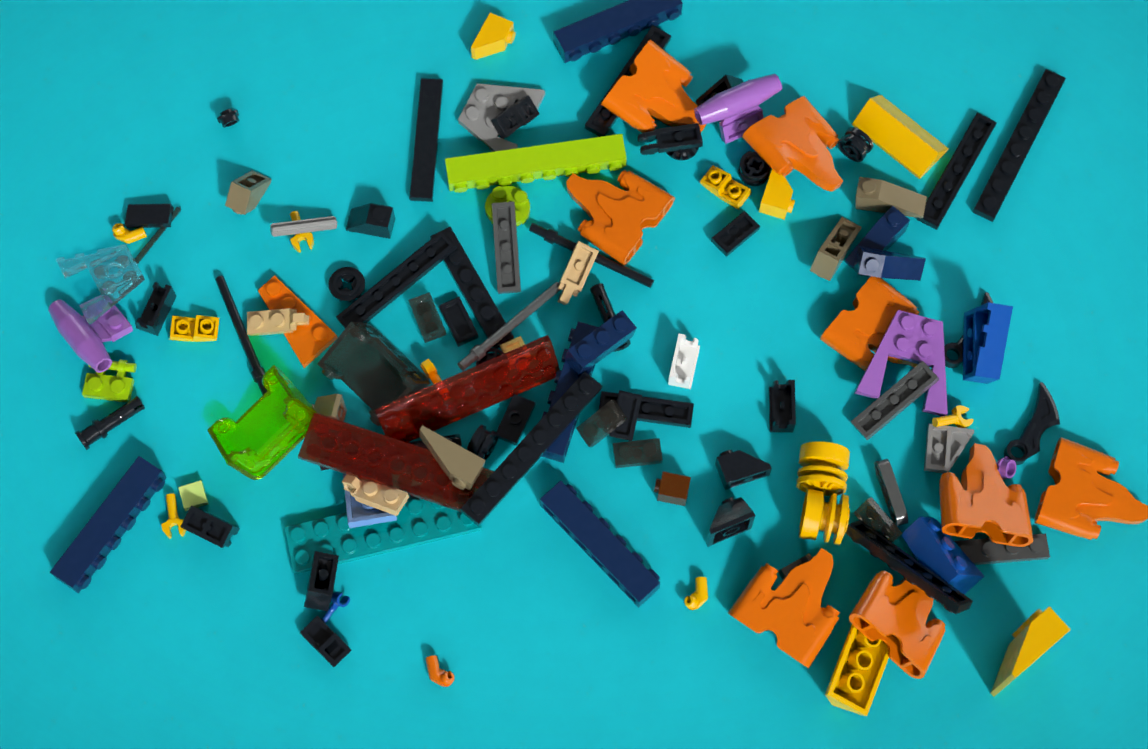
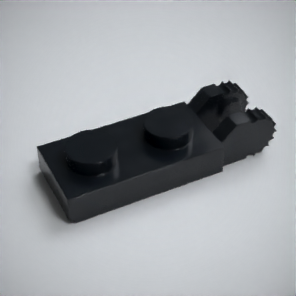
(671, 139)

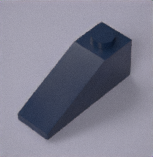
(882, 234)
(888, 264)

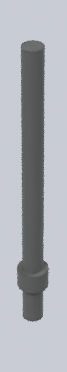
(478, 351)

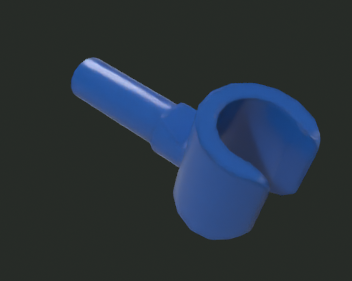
(335, 604)

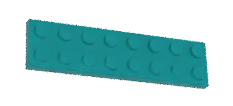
(415, 525)

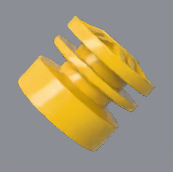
(823, 467)
(824, 516)

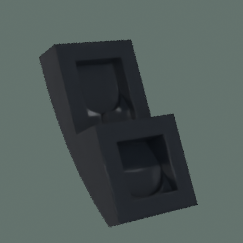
(514, 117)
(325, 641)

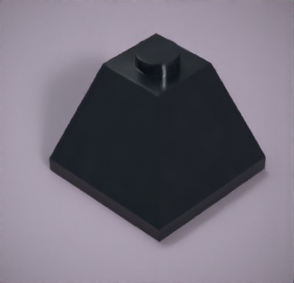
(731, 519)

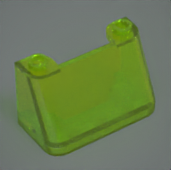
(266, 429)

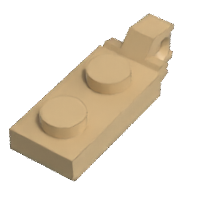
(576, 271)
(274, 321)
(376, 495)

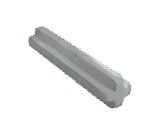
(303, 226)

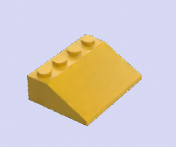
(1029, 644)

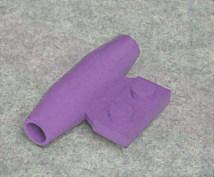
(738, 106)
(88, 339)

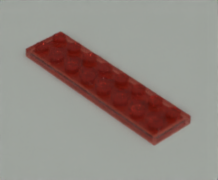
(470, 391)
(382, 461)

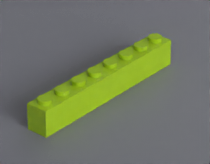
(536, 162)

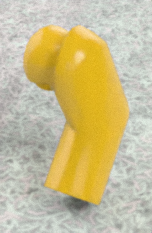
(126, 235)
(698, 597)

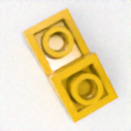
(724, 187)
(194, 329)

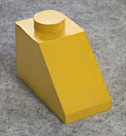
(493, 37)
(777, 197)

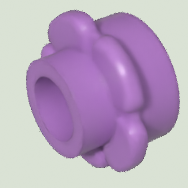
(1006, 467)

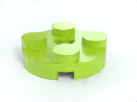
(509, 194)

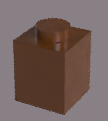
(672, 488)

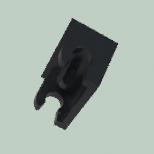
(156, 309)
(782, 407)
(209, 527)

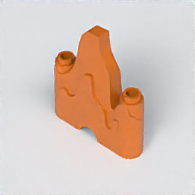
(653, 91)
(797, 143)
(619, 214)
(863, 329)
(1083, 494)
(984, 503)
(791, 609)
(899, 619)

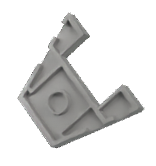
(487, 103)

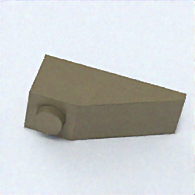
(881, 195)
(835, 249)
(457, 463)

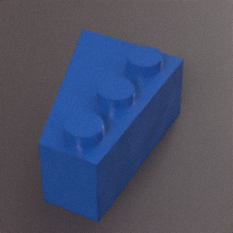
(985, 342)
(941, 554)

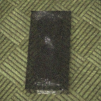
(427, 317)
(601, 423)
(637, 453)
(876, 518)

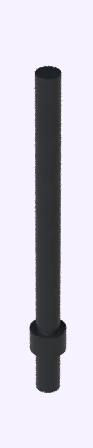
(551, 236)
(257, 371)

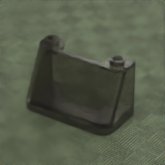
(371, 367)

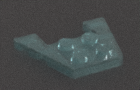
(112, 272)

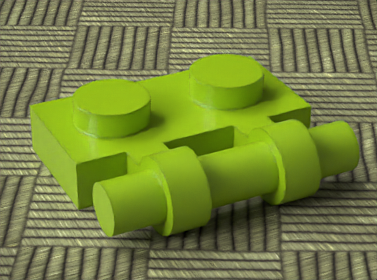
(109, 387)

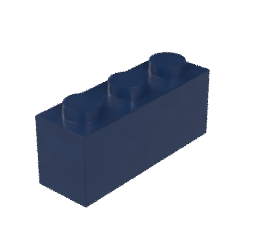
(600, 343)

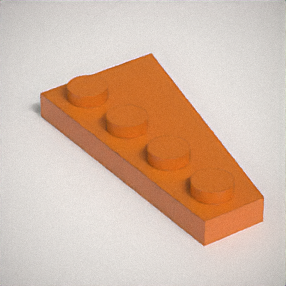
(307, 340)

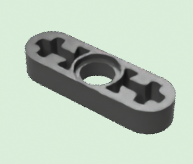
(891, 492)

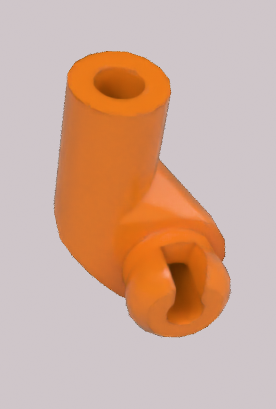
(437, 674)

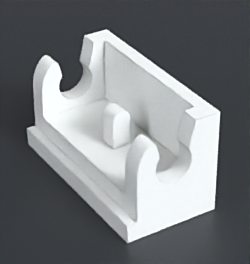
(684, 362)

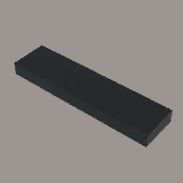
(658, 410)

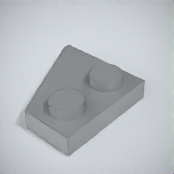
(944, 447)

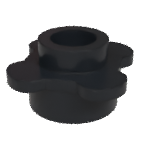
(228, 117)

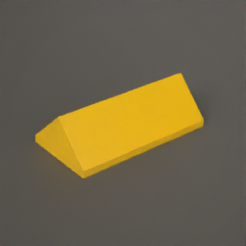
(899, 136)
(857, 673)

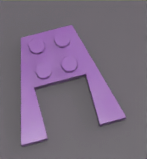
(912, 340)

